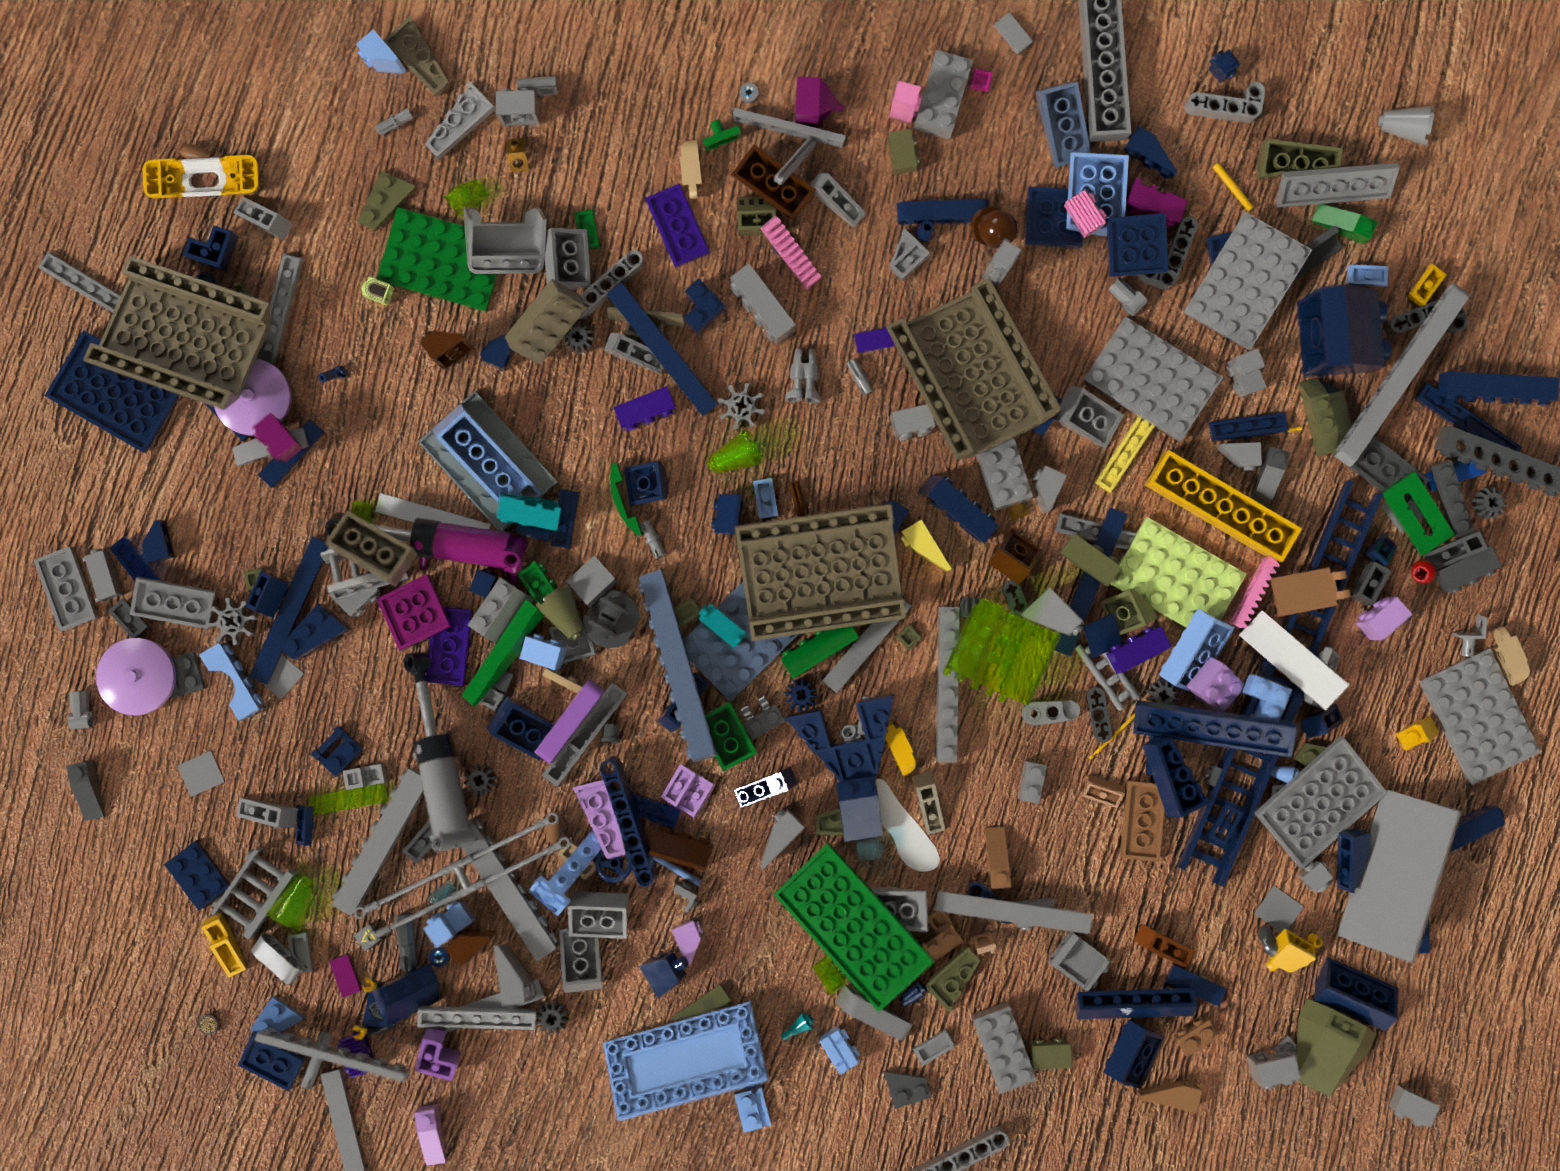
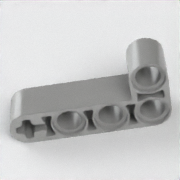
(1223, 112)
(885, 1020)

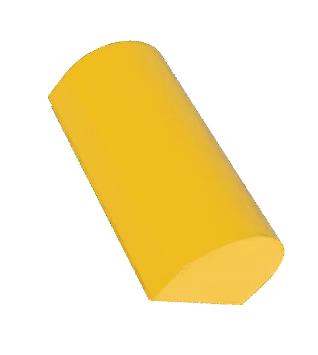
(1426, 285)

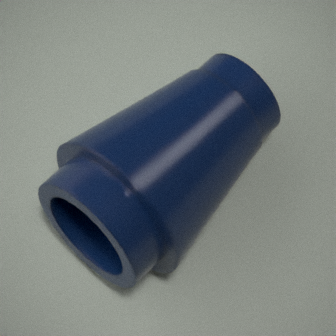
(925, 235)
(914, 992)

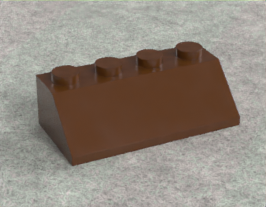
(758, 174)

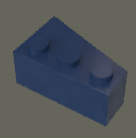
(313, 632)

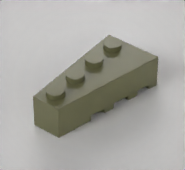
(1288, 156)

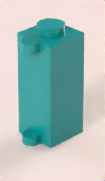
(721, 625)

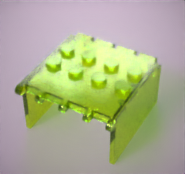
(1002, 652)

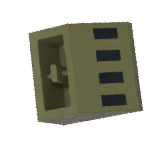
(753, 214)

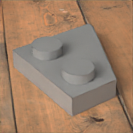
(908, 255)

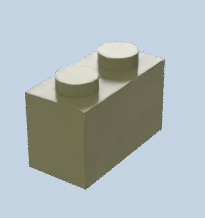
(902, 151)
(1050, 1054)

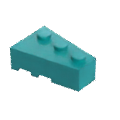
(528, 511)

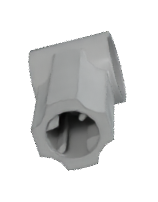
(1131, 299)
(80, 714)

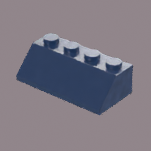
(1357, 994)

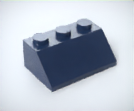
(405, 993)
(1133, 1054)

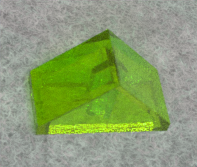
(829, 975)

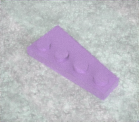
(601, 817)

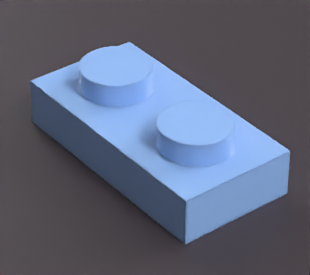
(1367, 275)
(765, 498)

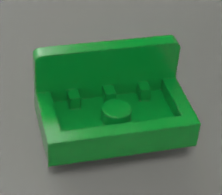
(537, 581)

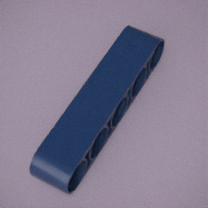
(939, 211)

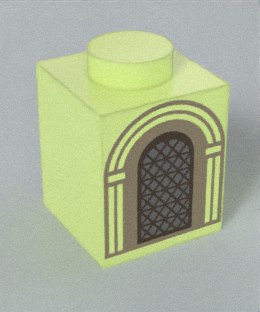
(377, 291)

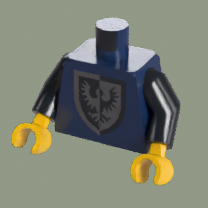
(372, 1017)

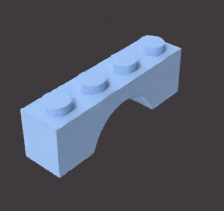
(245, 700)

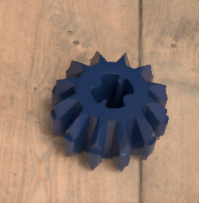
(807, 693)

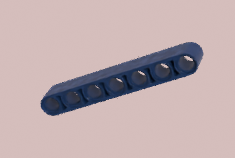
(627, 830)

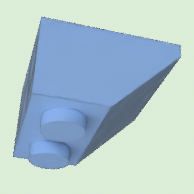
(378, 54)

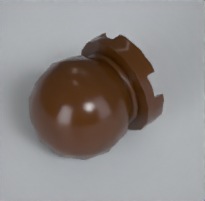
(993, 226)

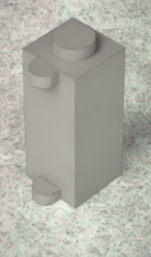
(103, 575)

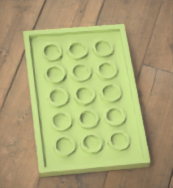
(1176, 574)

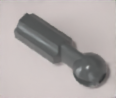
(406, 942)

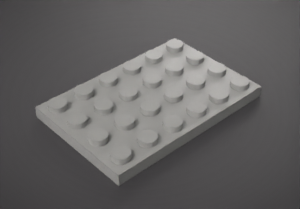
(1247, 281)
(1152, 379)
(1479, 716)
(1320, 802)

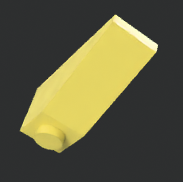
(922, 543)

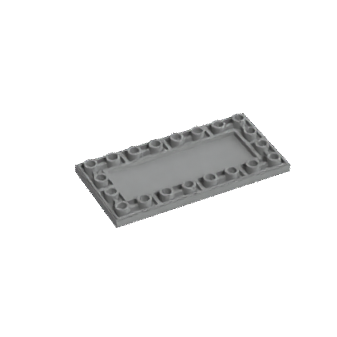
(1400, 875)

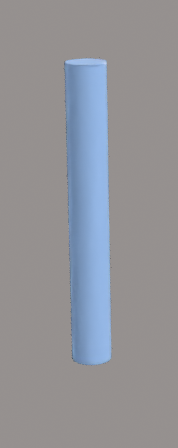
(678, 870)

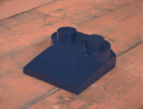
(646, 483)

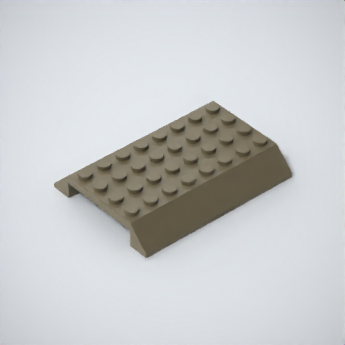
(182, 334)
(974, 371)
(820, 572)

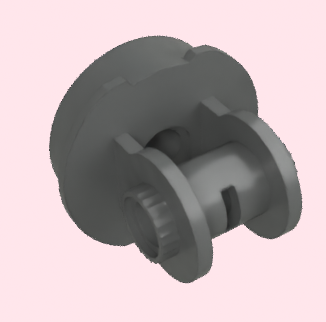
(612, 620)

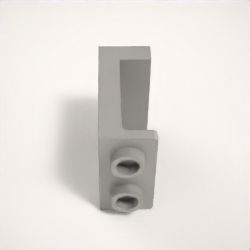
(1079, 961)

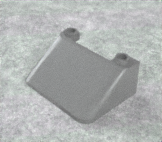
(505, 245)

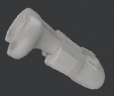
(806, 372)

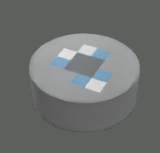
(748, 93)

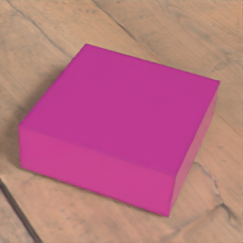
(981, 80)

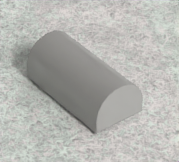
(541, 85)

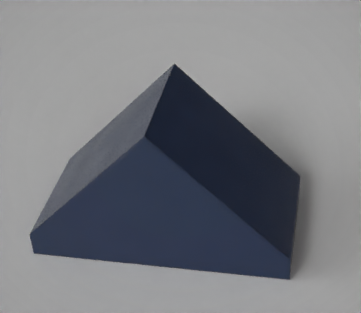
(1381, 550)

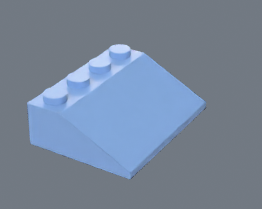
(1102, 176)

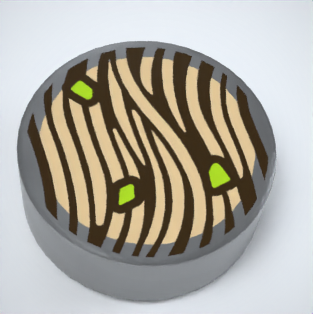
(209, 1024)

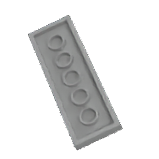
(1337, 185)

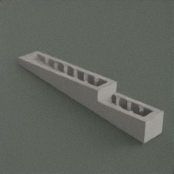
(584, 734)

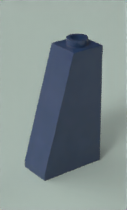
(1477, 825)

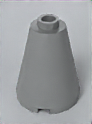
(1408, 123)

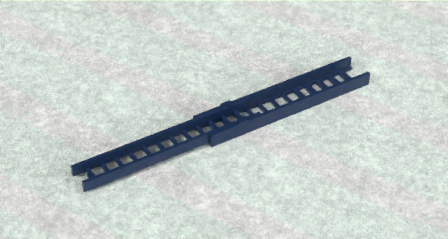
(1295, 700)

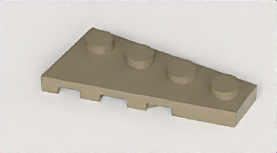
(414, 52)

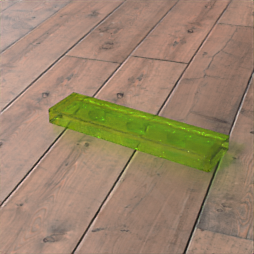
(348, 799)

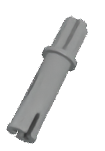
(315, 1063)

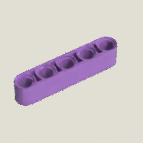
(569, 721)

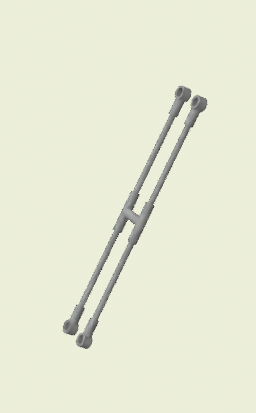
(457, 867)

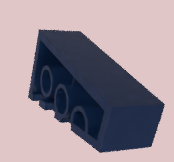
(959, 508)
(1173, 778)

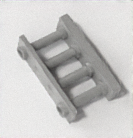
(358, 583)
(253, 925)

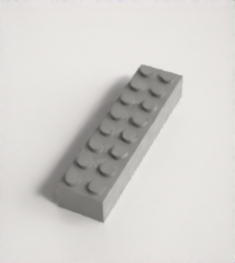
(1104, 70)

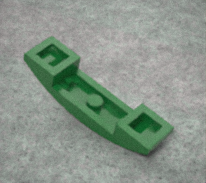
(616, 478)

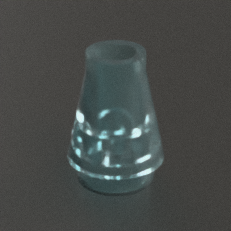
(441, 893)

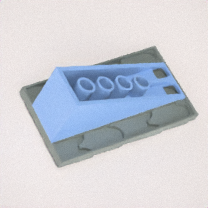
(485, 457)

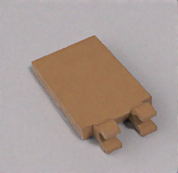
(1307, 591)

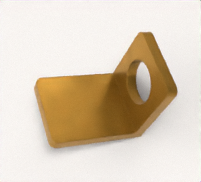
(516, 149)

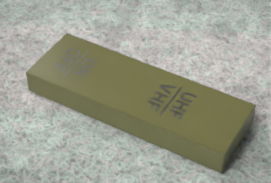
(705, 1004)

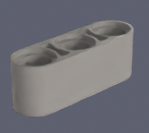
(277, 958)

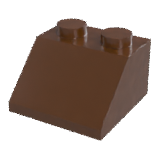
(1015, 556)
(466, 944)

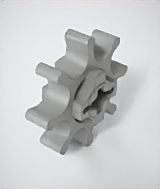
(750, 408)
(224, 622)

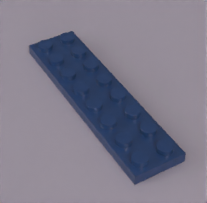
(1215, 728)

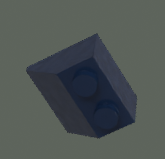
(727, 515)

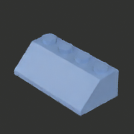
(1199, 641)

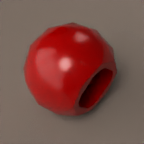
(1423, 571)

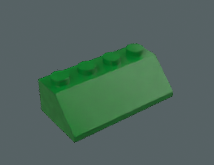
(817, 649)

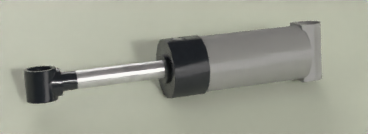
(438, 769)

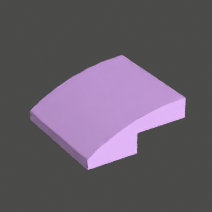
(688, 791)

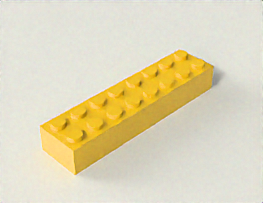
(1223, 506)

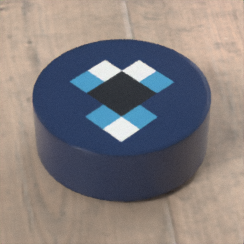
(439, 957)

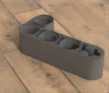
(1176, 253)
(1421, 314)

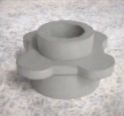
(850, 729)

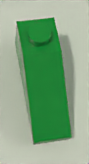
(1350, 224)

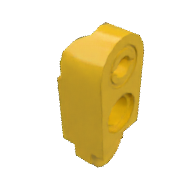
(900, 749)

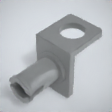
(1469, 637)

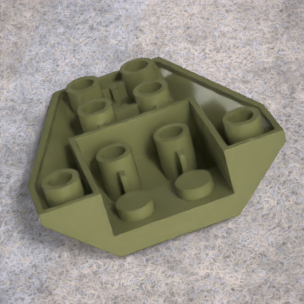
(1329, 1046)

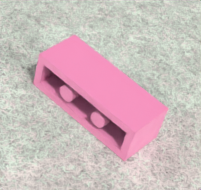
(906, 102)

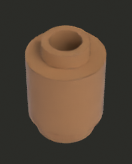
(555, 831)

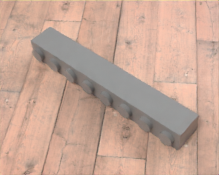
(946, 686)
(380, 843)
(511, 895)

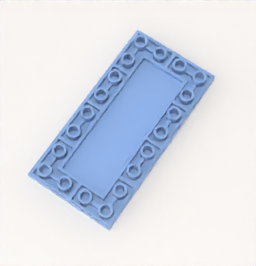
(685, 1061)

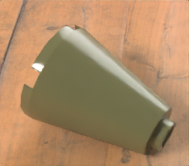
(563, 612)

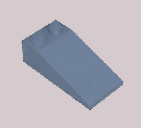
(1063, 121)

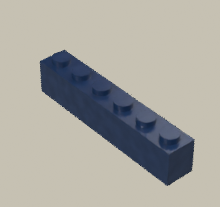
(1498, 387)
(1135, 1003)

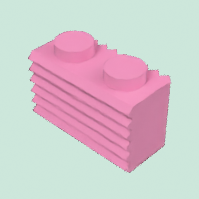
(1085, 213)

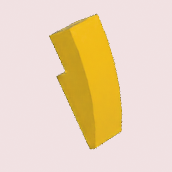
(224, 945)

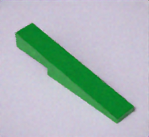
(503, 653)

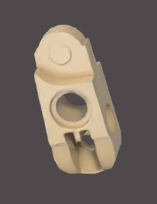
(690, 166)
(1510, 657)

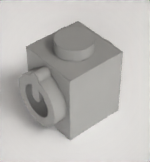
(1316, 876)

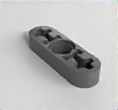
(1096, 729)

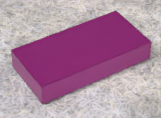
(345, 975)

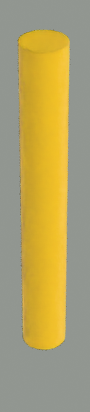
(1233, 187)

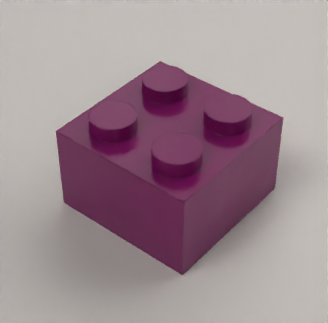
(277, 437)

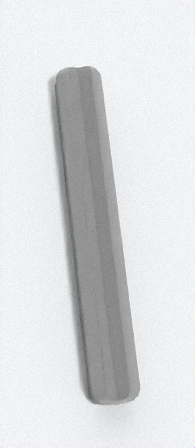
(795, 161)

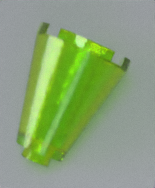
(735, 454)
(293, 904)

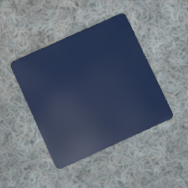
(1102, 635)

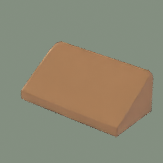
(1103, 791)

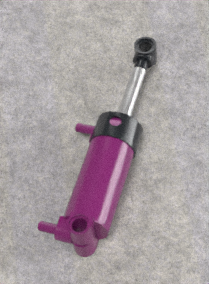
(457, 543)

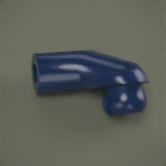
(332, 374)

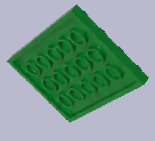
(432, 260)

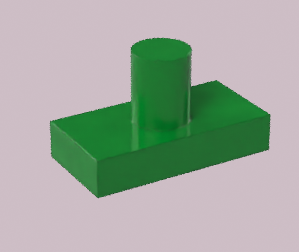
(720, 136)

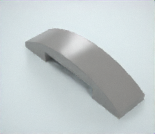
(254, 450)

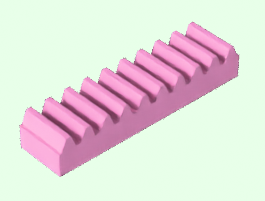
(790, 252)
(1253, 591)

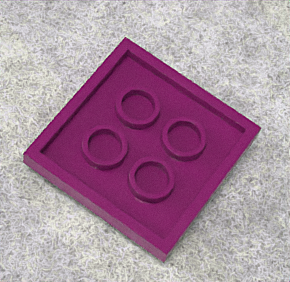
(414, 612)

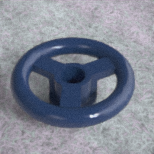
(622, 875)

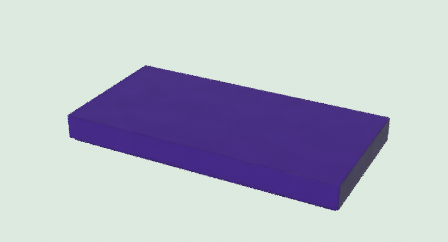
(677, 225)
(450, 649)

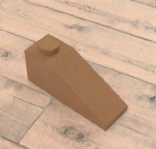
(997, 858)
(1176, 1094)

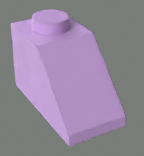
(688, 937)

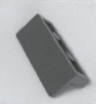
(1322, 248)

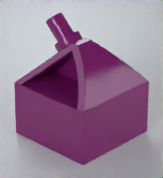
(814, 101)

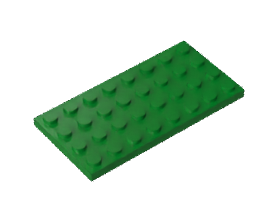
(854, 927)

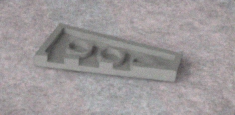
(460, 121)

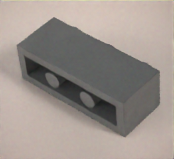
(1467, 570)

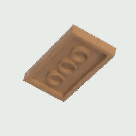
(1142, 822)

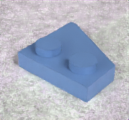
(277, 1016)

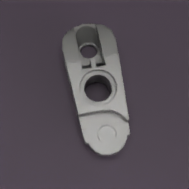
(1065, 711)

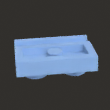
(752, 1110)

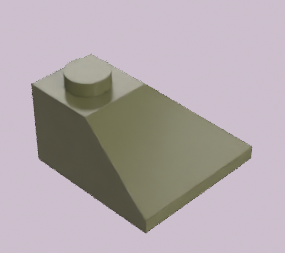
(1130, 610)

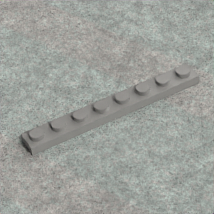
(339, 1056)

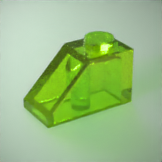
(466, 195)

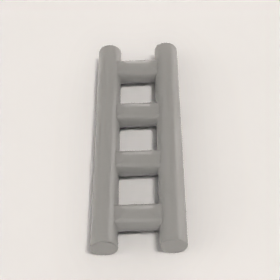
(1106, 684)

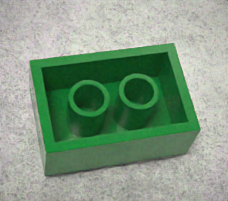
(729, 736)

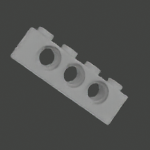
(1001, 262)

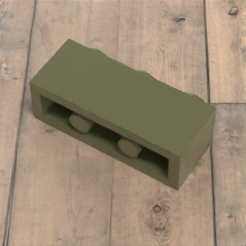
(1090, 559)

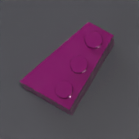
(1147, 201)

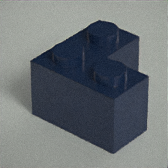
(214, 253)
(707, 307)

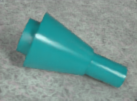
(801, 1024)

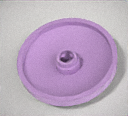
(263, 393)
(136, 676)

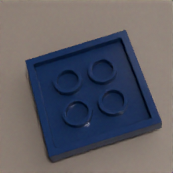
(1047, 219)
(1137, 245)

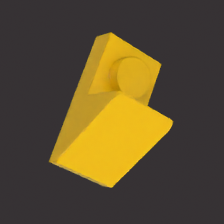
(1417, 733)

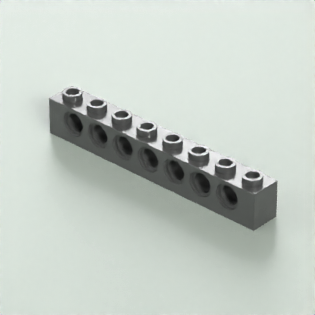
(1447, 445)

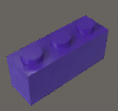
(645, 409)
(1138, 649)

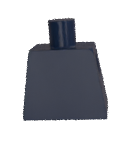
(664, 971)

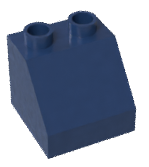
(1342, 331)

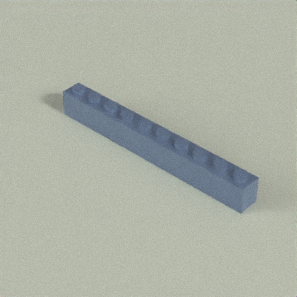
(678, 666)

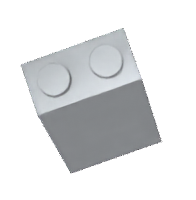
(1054, 613)

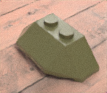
(1325, 414)

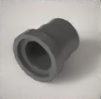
(611, 734)

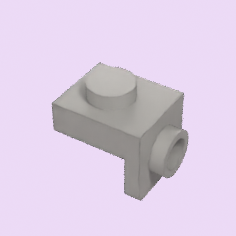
(686, 891)

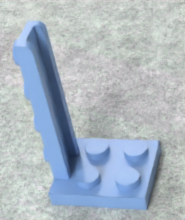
(552, 892)

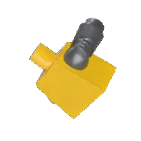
(1288, 949)

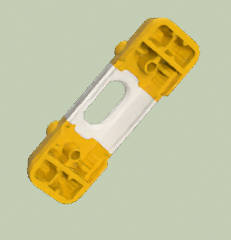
(173, 176)

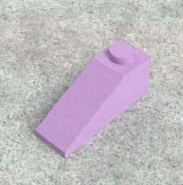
(430, 1134)

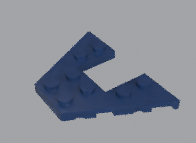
(853, 758)

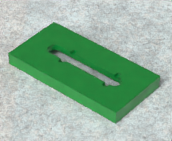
(1395, 500)

